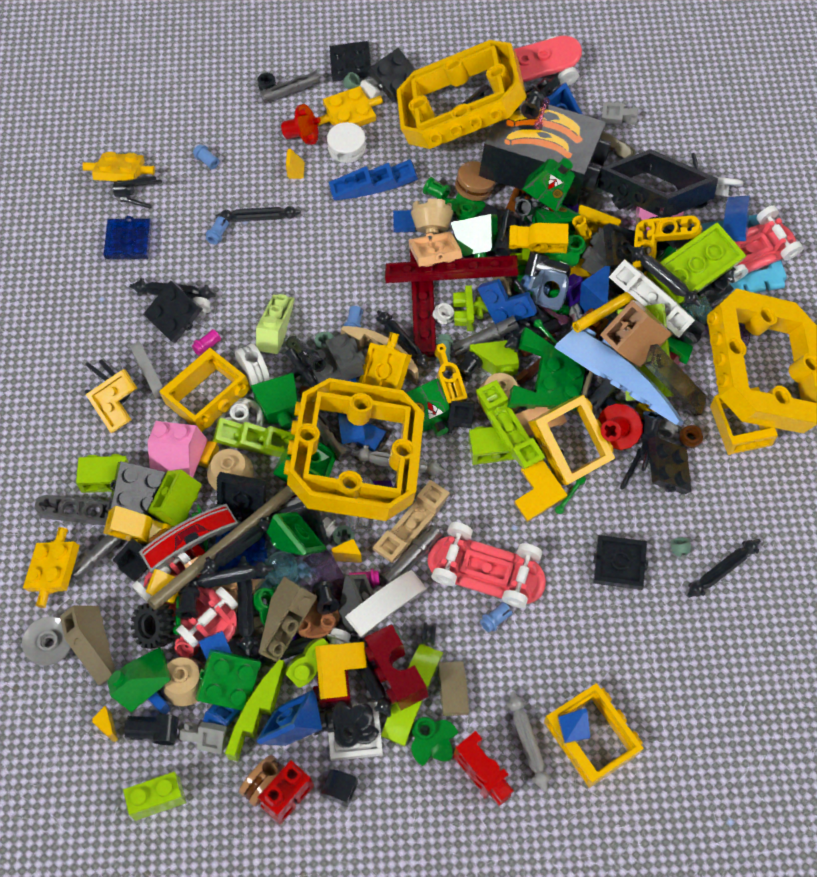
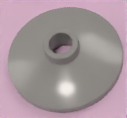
(38, 635)

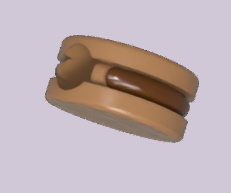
(470, 184)
(260, 779)

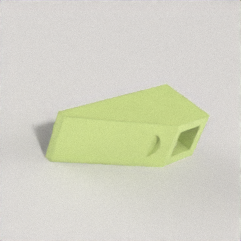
(274, 324)

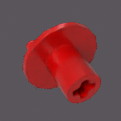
(303, 125)
(621, 426)

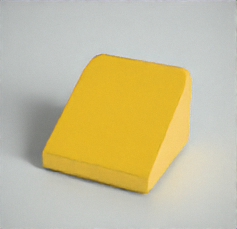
(294, 165)
(209, 451)
(347, 552)
(158, 581)
(104, 721)

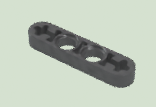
(79, 515)

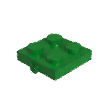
(227, 679)

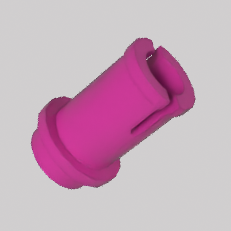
(206, 342)
(372, 576)

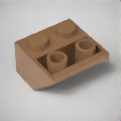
(634, 332)

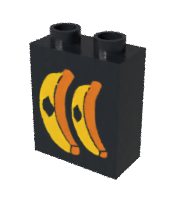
(518, 149)

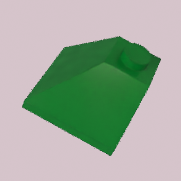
(320, 464)
(293, 535)
(139, 679)

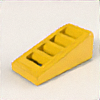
(597, 219)

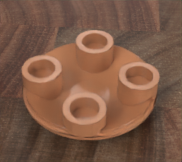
(316, 624)

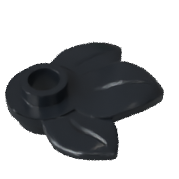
(355, 721)

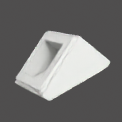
(370, 88)

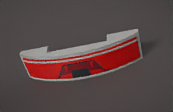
(187, 535)

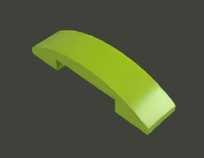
(507, 425)
(401, 722)

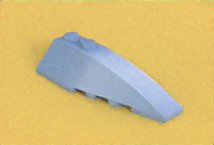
(608, 363)

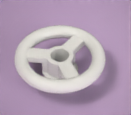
(724, 184)
(242, 407)

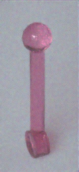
(539, 124)
(561, 319)

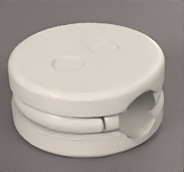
(346, 142)
(252, 364)

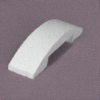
(648, 293)
(385, 602)

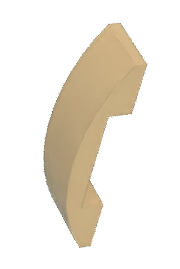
(365, 337)
(412, 523)

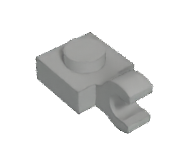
(615, 112)
(208, 736)

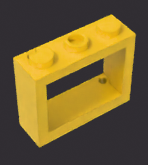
(193, 376)
(551, 449)
(615, 719)

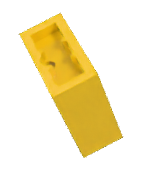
(744, 442)

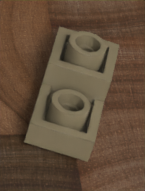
(453, 688)

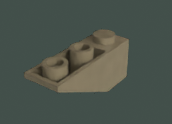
(285, 614)
(87, 638)

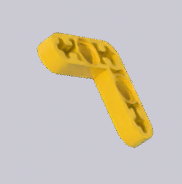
(656, 233)

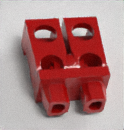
(483, 770)
(287, 786)

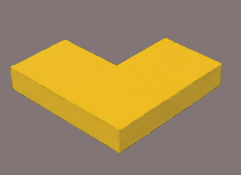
(107, 399)
(545, 491)
(331, 666)

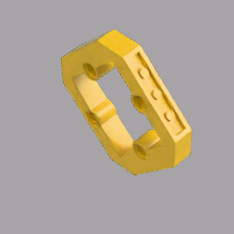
(503, 73)
(759, 314)
(360, 404)

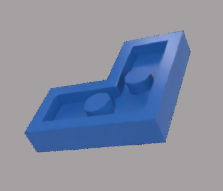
(501, 306)

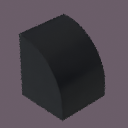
(339, 787)

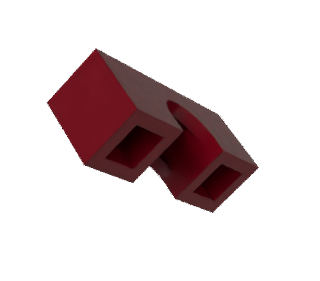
(404, 686)

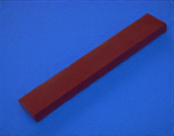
(459, 269)
(423, 320)

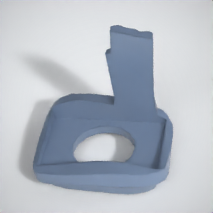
(537, 284)

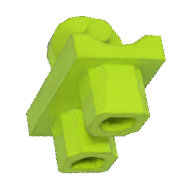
(466, 317)

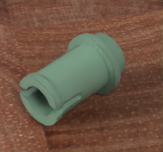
(447, 341)

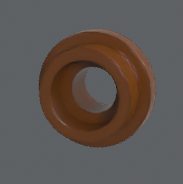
(694, 431)

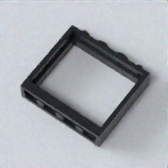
(695, 184)

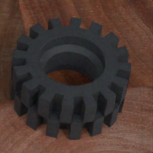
(144, 630)

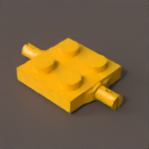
(350, 107)
(118, 167)
(385, 365)
(51, 567)

